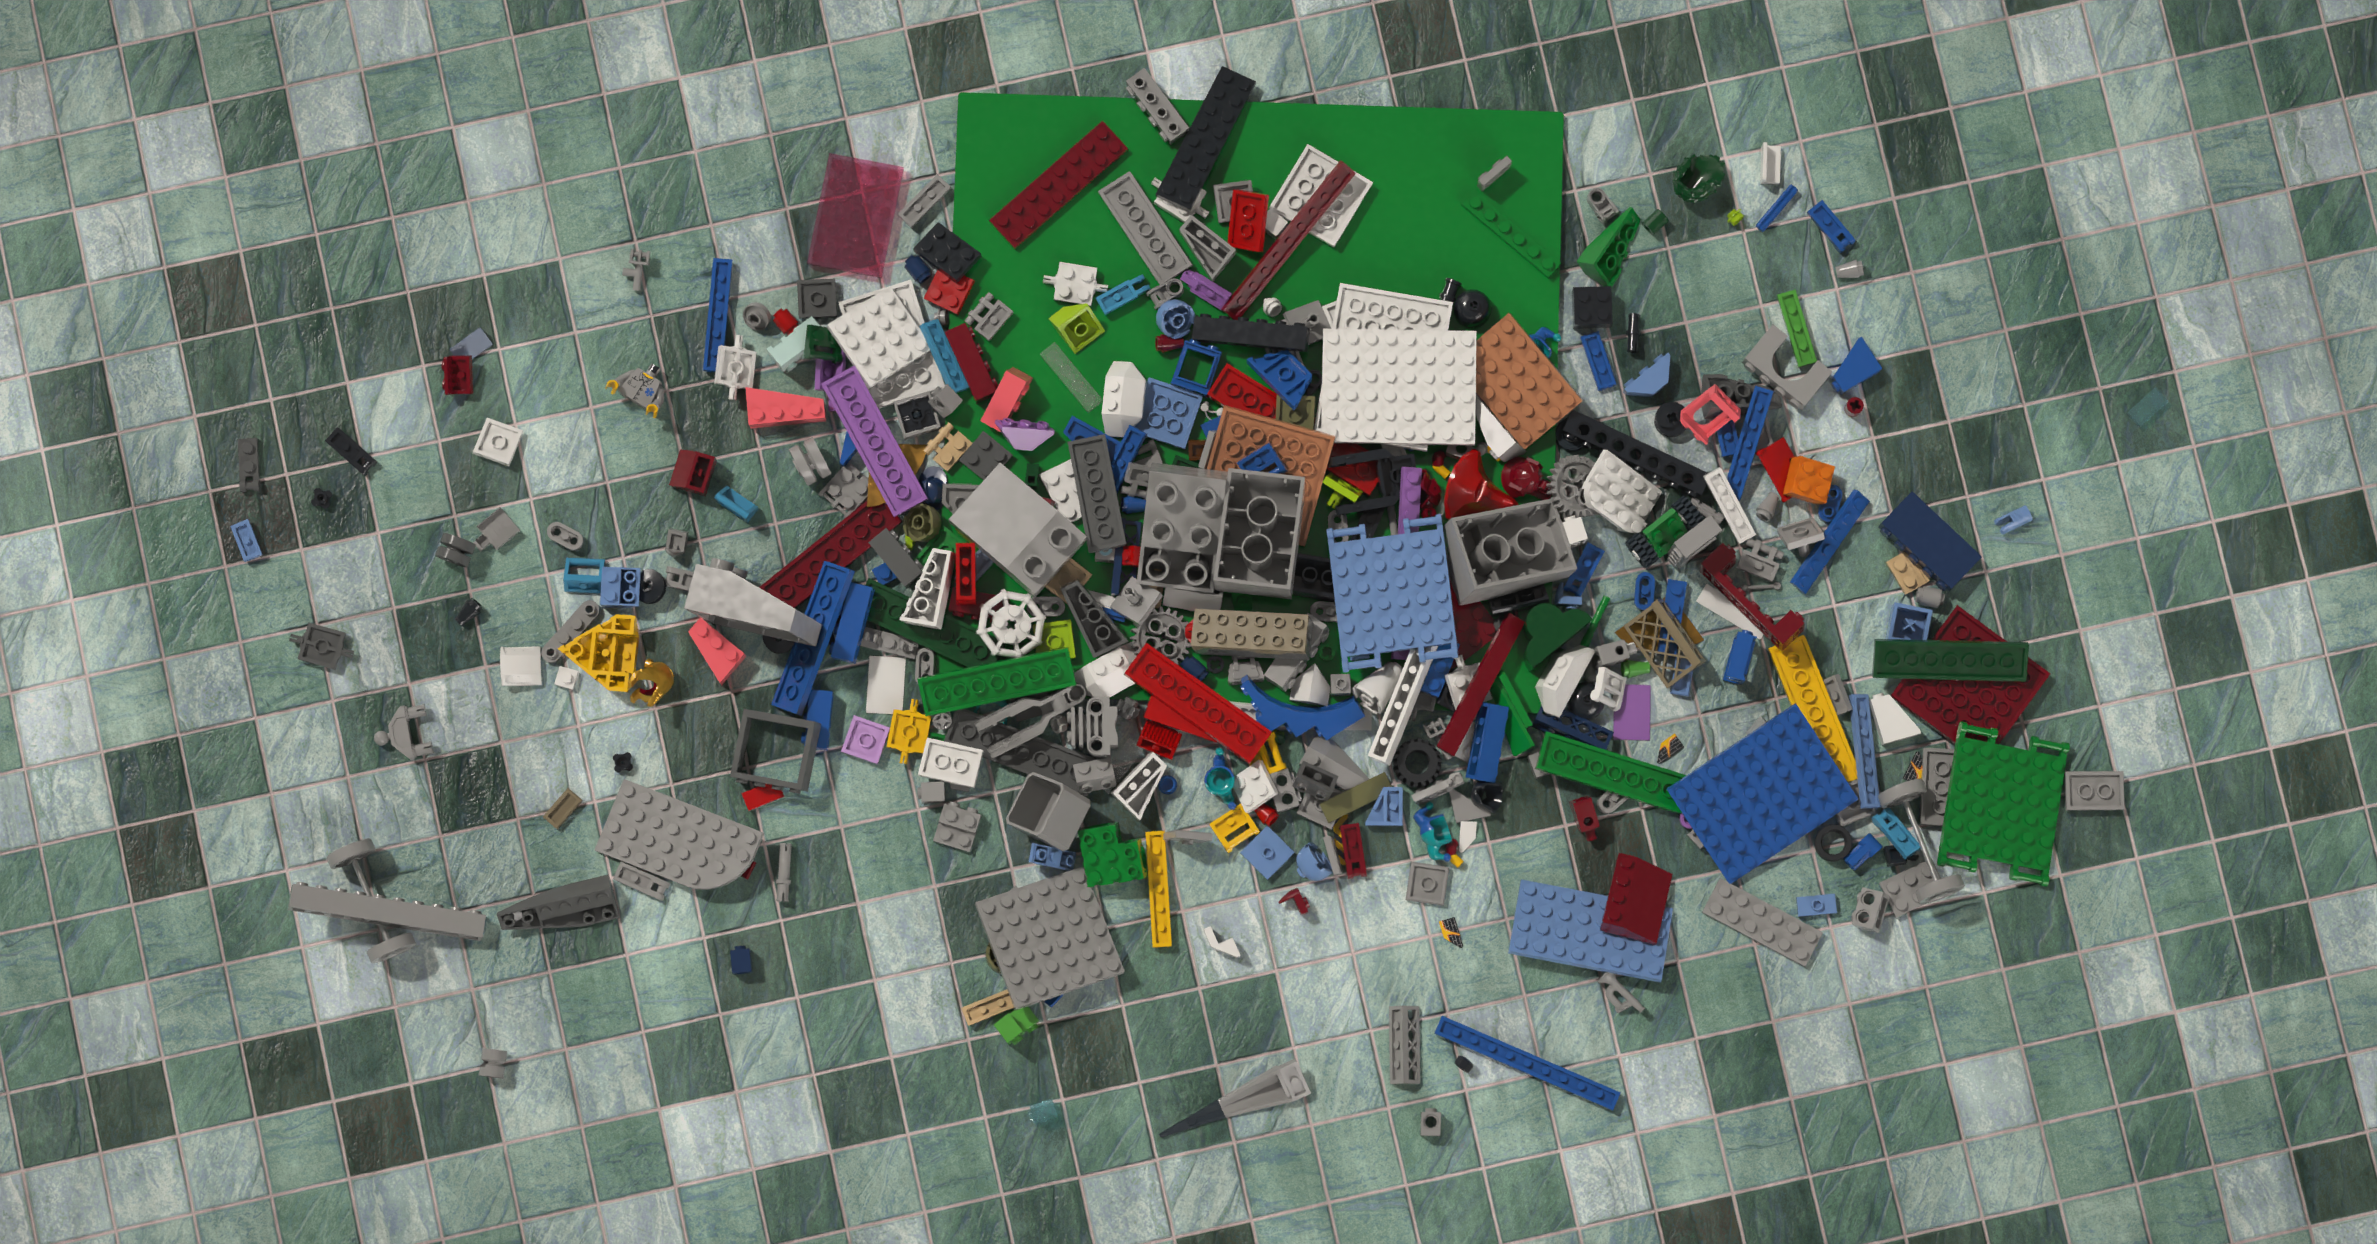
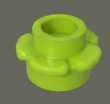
(1735, 217)

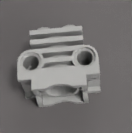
(1094, 727)

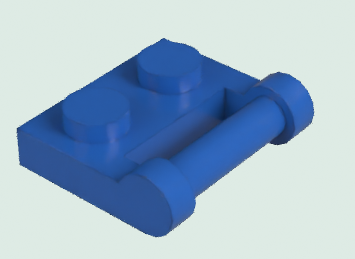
(1261, 459)

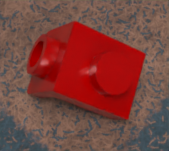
(1131, 556)

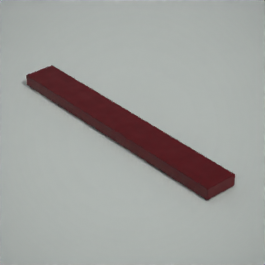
(1480, 684)

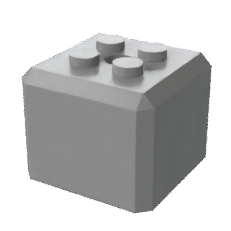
(1048, 811)

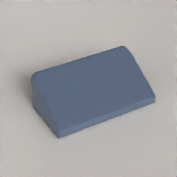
(473, 344)

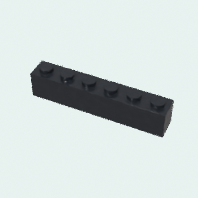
(1251, 334)

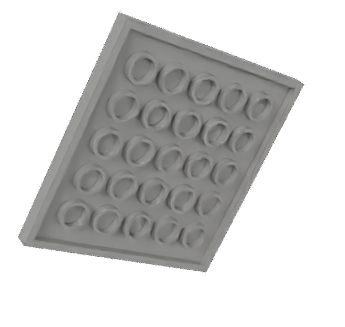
(1049, 938)

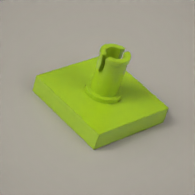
(1341, 489)

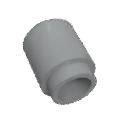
(1929, 596)

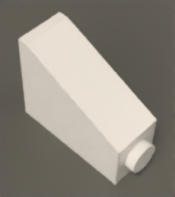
(1891, 720)

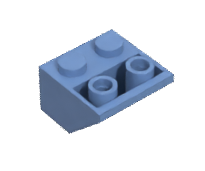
(620, 587)

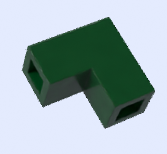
(1032, 475)

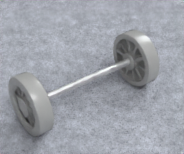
(1903, 794)
(351, 855)

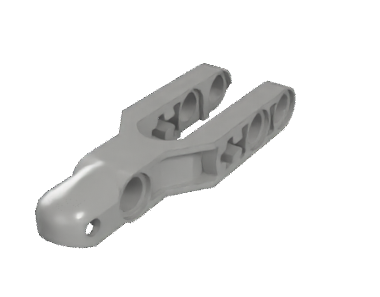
(1050, 705)

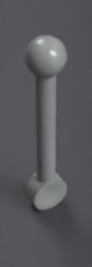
(1776, 586)

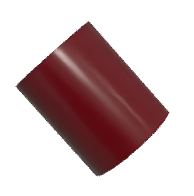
(1853, 407)

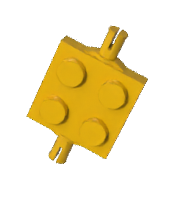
(908, 731)

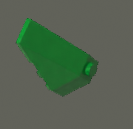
(1605, 254)

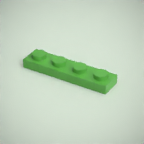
(1796, 328)

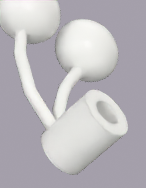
(1204, 407)

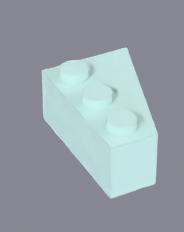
(791, 347)

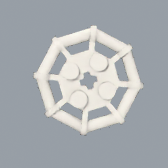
(1015, 614)

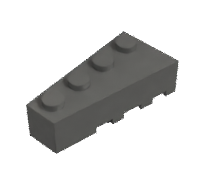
(1094, 623)

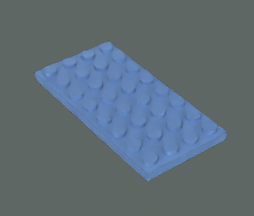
(1565, 929)

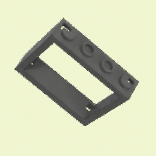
(807, 758)

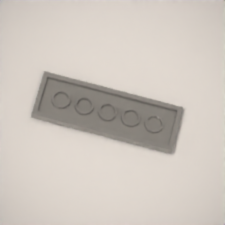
(1144, 228)
(1762, 922)

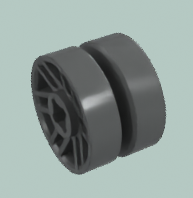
(455, 550)

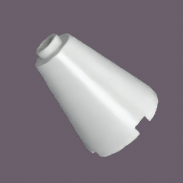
(1378, 687)

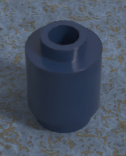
(917, 269)
(1195, 668)

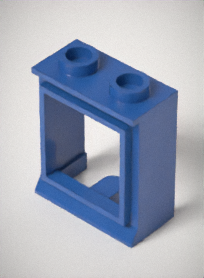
(1191, 385)
(1739, 657)

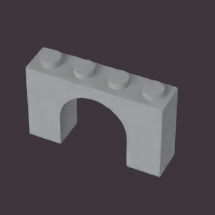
(1798, 391)
(1693, 542)

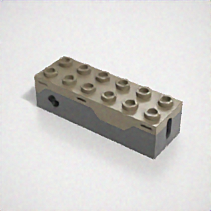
(1250, 634)

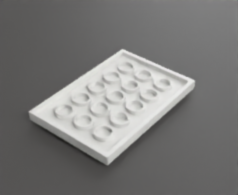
(917, 376)

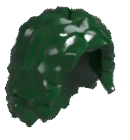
(1698, 177)

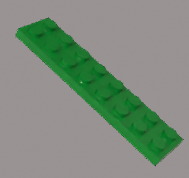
(996, 681)
(1607, 771)

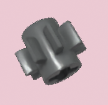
(1128, 708)

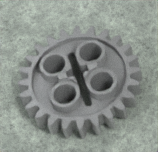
(1579, 469)
(1164, 621)

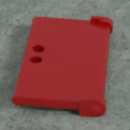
(1777, 463)

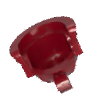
(1523, 477)
(1430, 495)

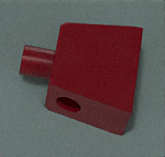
(1583, 808)

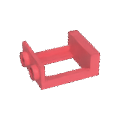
(1703, 432)

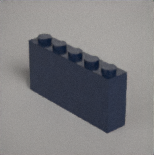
(1929, 542)

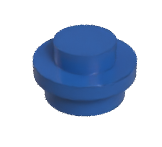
(1167, 784)

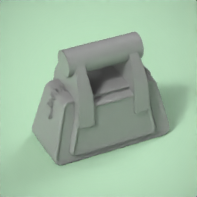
(1239, 670)

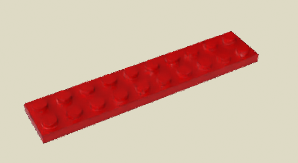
(1245, 393)

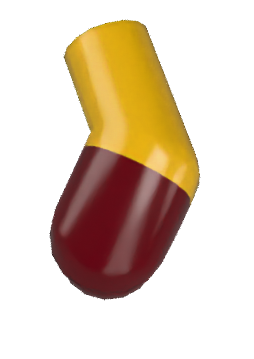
(1438, 464)
(1451, 848)

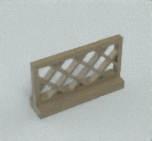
(1677, 632)

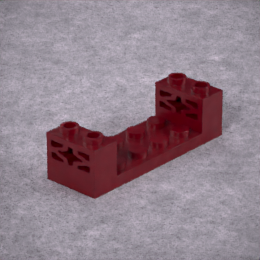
(1715, 569)

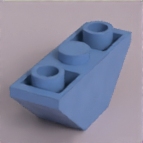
(1650, 379)
(1052, 857)

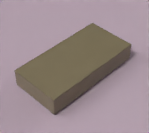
(562, 808)

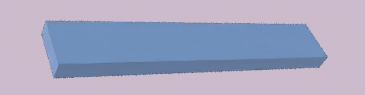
(1864, 751)

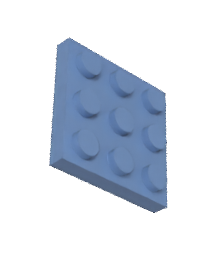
(1169, 413)

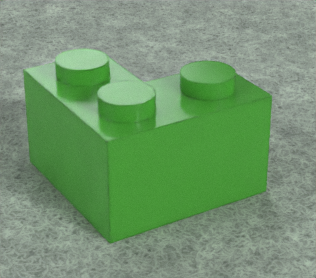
(1015, 1024)

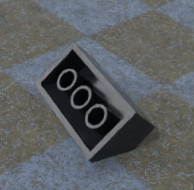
(1313, 578)

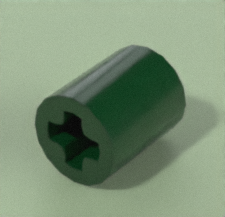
(1655, 222)

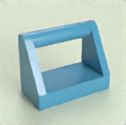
(736, 504)
(583, 583)

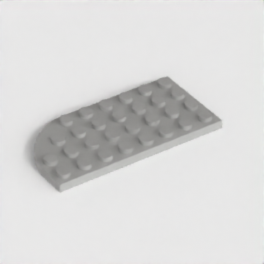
(676, 839)

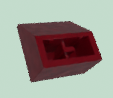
(693, 472)

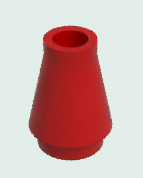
(1266, 814)

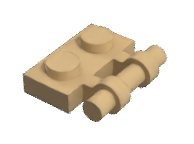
(952, 451)

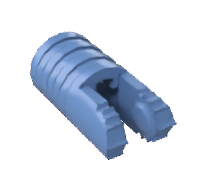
(2017, 518)

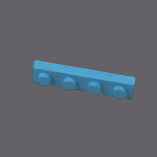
(944, 355)

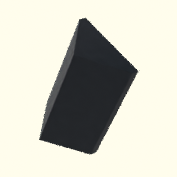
(1518, 601)

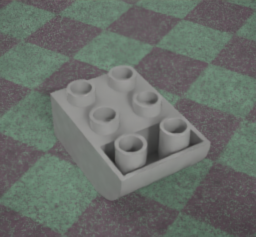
(1181, 527)

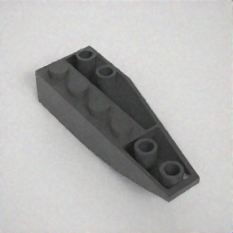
(564, 906)

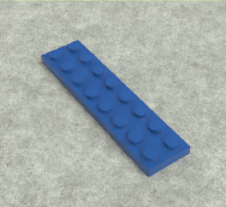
(806, 659)

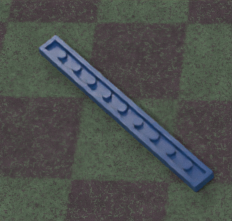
(1527, 1063)

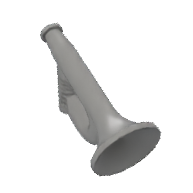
(1615, 985)

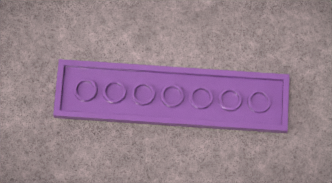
(874, 441)

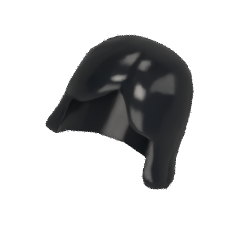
(1494, 795)

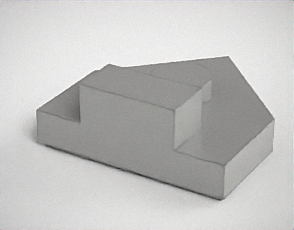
(956, 494)

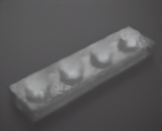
(1071, 377)

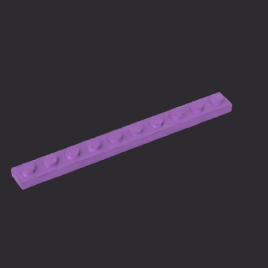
(1408, 508)

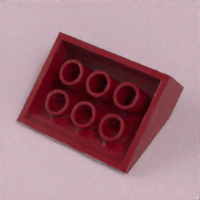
(1636, 899)

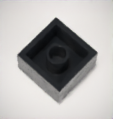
(1592, 307)

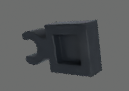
(1894, 858)

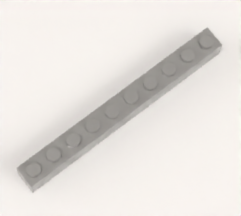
(386, 912)

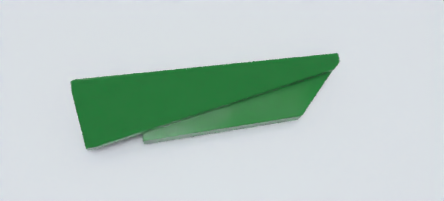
(1517, 719)

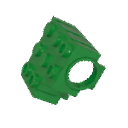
(1108, 857)

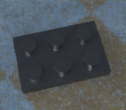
(947, 252)

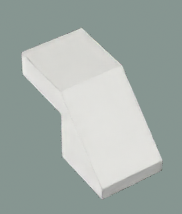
(1227, 947)

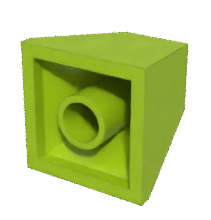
(1077, 326)

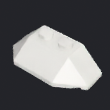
(1122, 398)
(1106, 674)
(1562, 677)

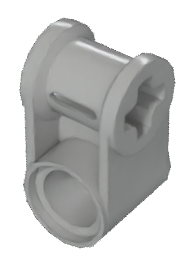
(1602, 206)
(1164, 293)

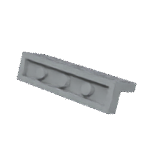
(1400, 1044)

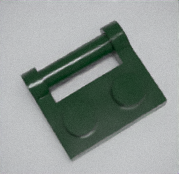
(821, 337)

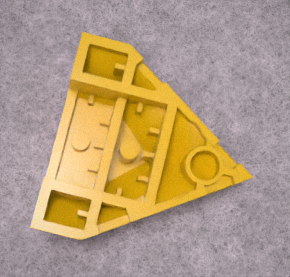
(607, 651)

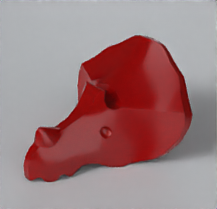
(1471, 490)

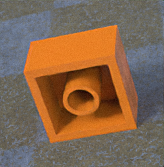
(1809, 480)

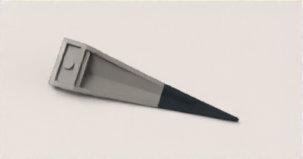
(1274, 1087)

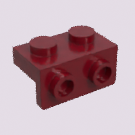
(457, 374)

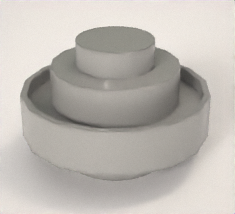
(756, 316)

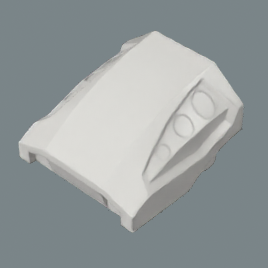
(520, 666)

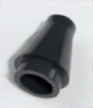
(469, 611)

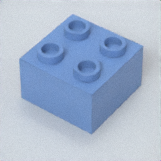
(1908, 622)

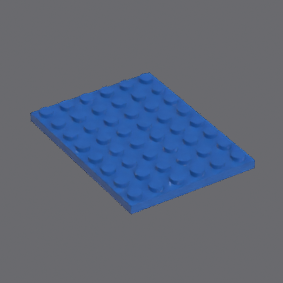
(1762, 793)

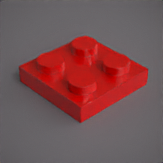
(948, 293)

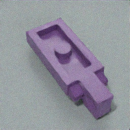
(1206, 288)

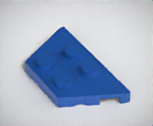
(1283, 375)

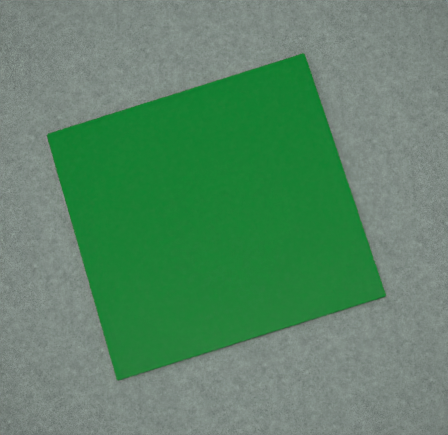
(1399, 241)

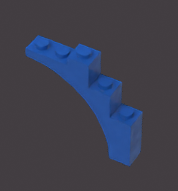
(1327, 719)

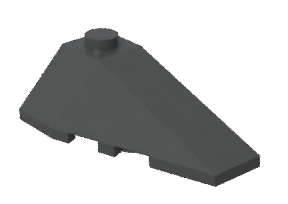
(1737, 391)

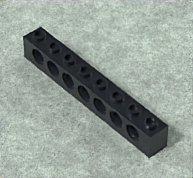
(1645, 451)

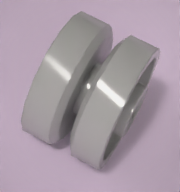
(808, 462)

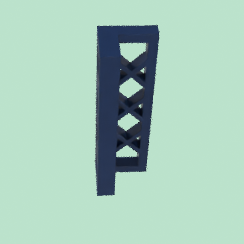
(1117, 570)
(1550, 725)

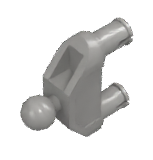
(400, 733)

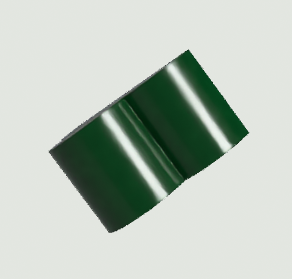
(1549, 630)

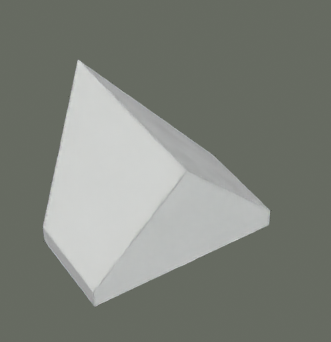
(1311, 688)

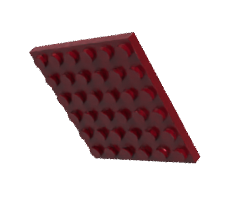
(1977, 702)

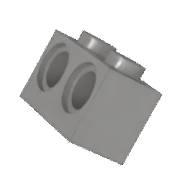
(1285, 790)
(1875, 910)

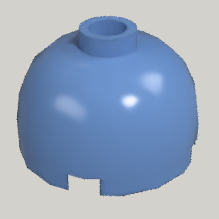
(1175, 318)
(1312, 863)

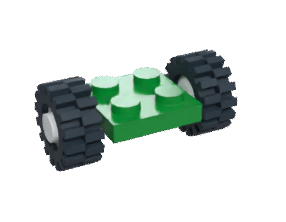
(1664, 532)

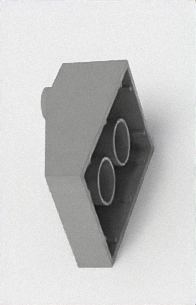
(1018, 530)
(1506, 551)
(727, 599)

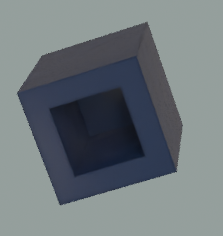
(741, 960)

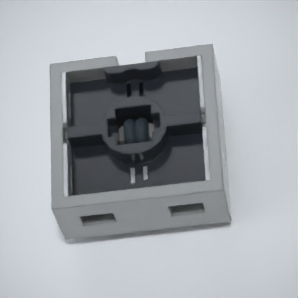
(916, 415)

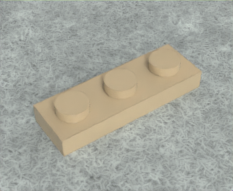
(987, 1007)

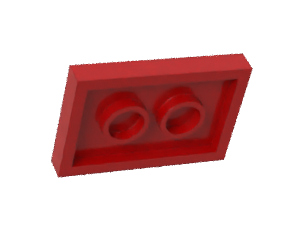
(1248, 220)

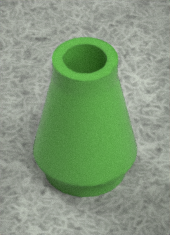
(1634, 668)

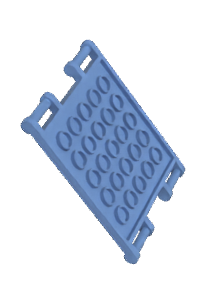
(1392, 593)

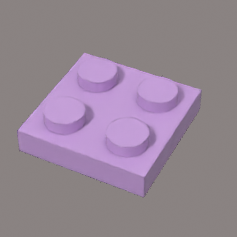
(865, 739)

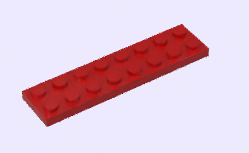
(1197, 703)

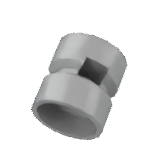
(493, 1063)

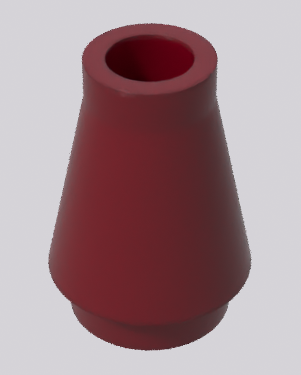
(1164, 343)

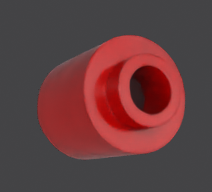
(785, 321)

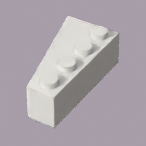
(931, 591)

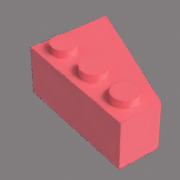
(1007, 397)
(717, 650)

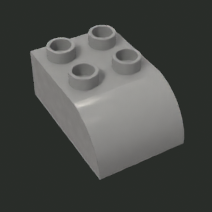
(1259, 533)

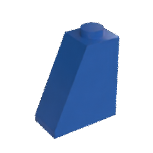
(1856, 368)

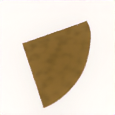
(914, 455)
(1650, 629)

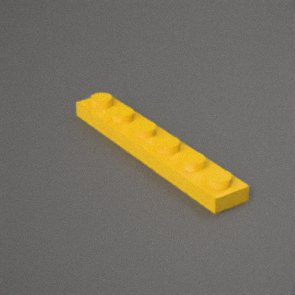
(1158, 889)

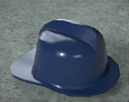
(932, 485)

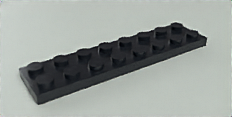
(1205, 138)

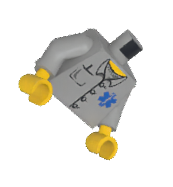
(640, 388)

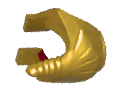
(660, 675)

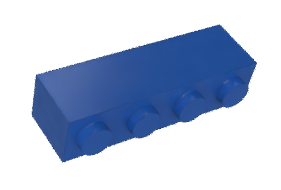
(852, 623)
(1487, 742)

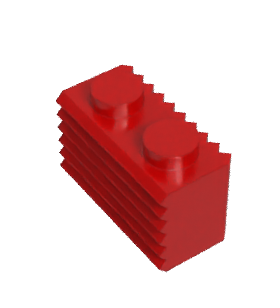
(1159, 739)

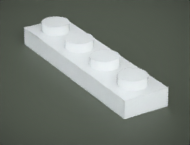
(1729, 505)

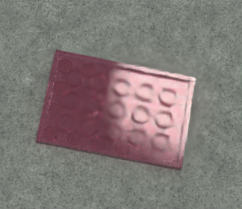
(855, 215)

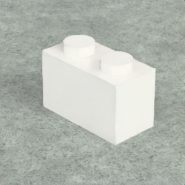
(1575, 531)

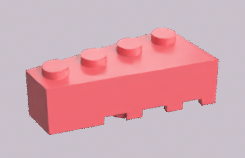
(780, 409)

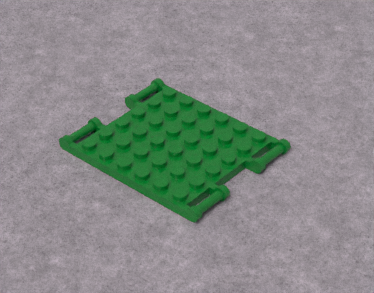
(2002, 804)

